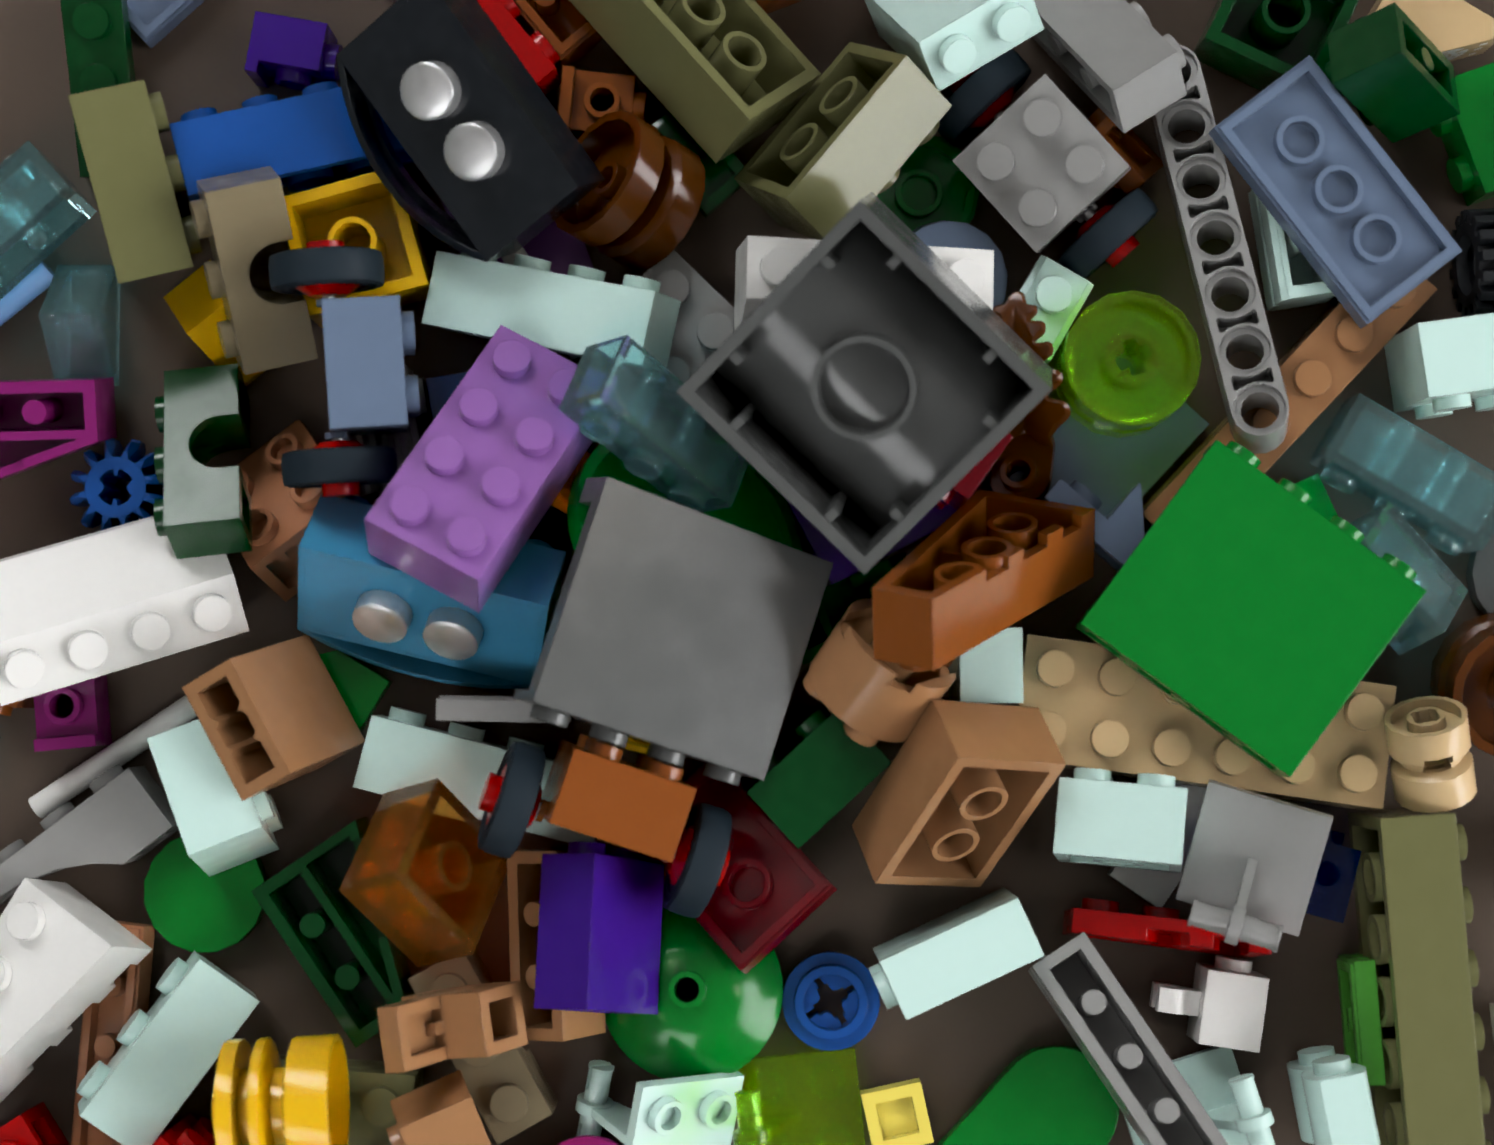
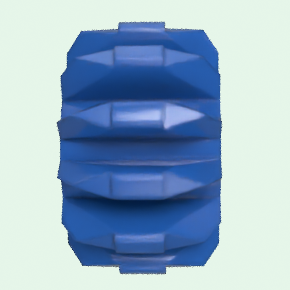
(102, 492)

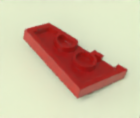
(1153, 928)

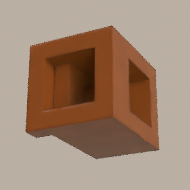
(581, 87)

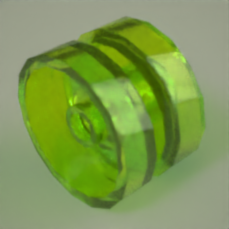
(1147, 334)

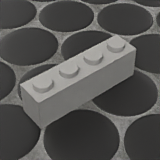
(1122, 1047)

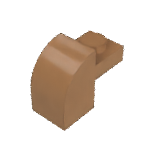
(452, 1025)

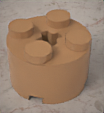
(870, 694)

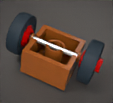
(614, 801)

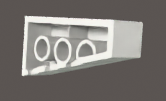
(53, 965)

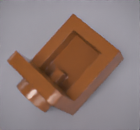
(1132, 149)

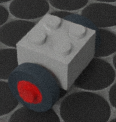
(1043, 164)

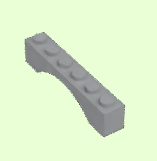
(112, 826)

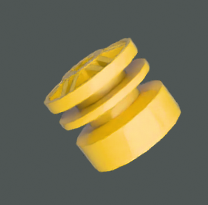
(278, 1104)

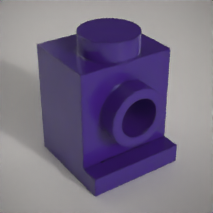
(291, 51)

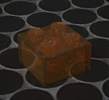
(424, 874)

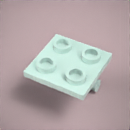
(1226, 1097)
(662, 1110)

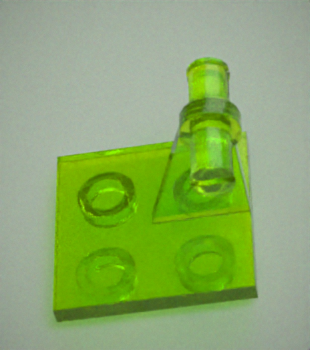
(800, 1100)

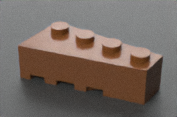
(979, 576)

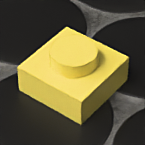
(897, 1114)

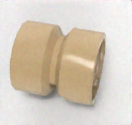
(1430, 754)

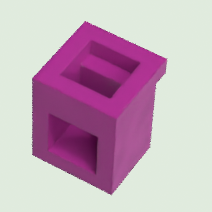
(86, 725)

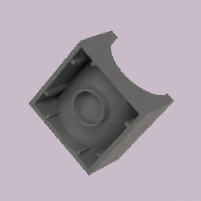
(868, 383)

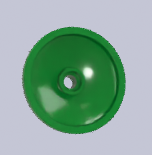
(720, 1026)

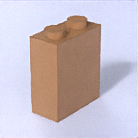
(273, 715)

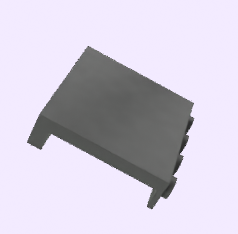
(677, 633)

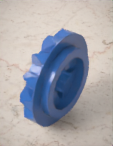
(824, 1029)

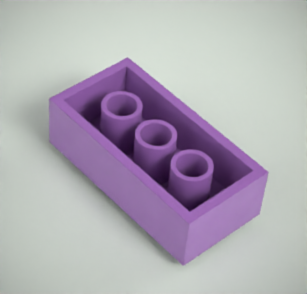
(481, 473)

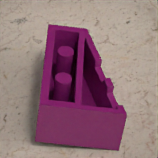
(52, 419)

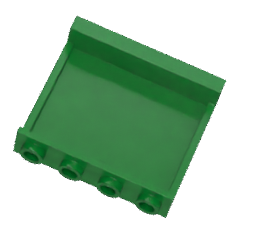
(1253, 607)

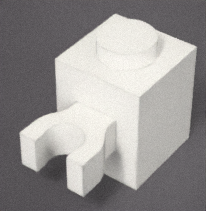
(1223, 1005)

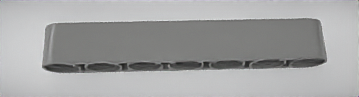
(1221, 273)

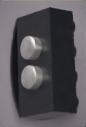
(466, 122)

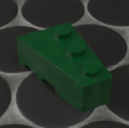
(332, 939)

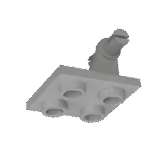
(1252, 865)

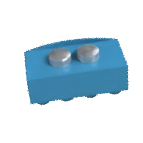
(410, 627)

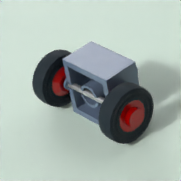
(362, 364)

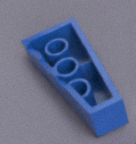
(297, 136)

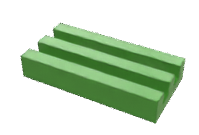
(1361, 1014)

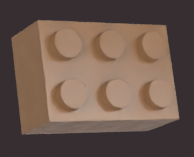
(957, 794)

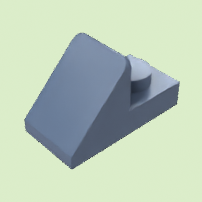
(1118, 531)

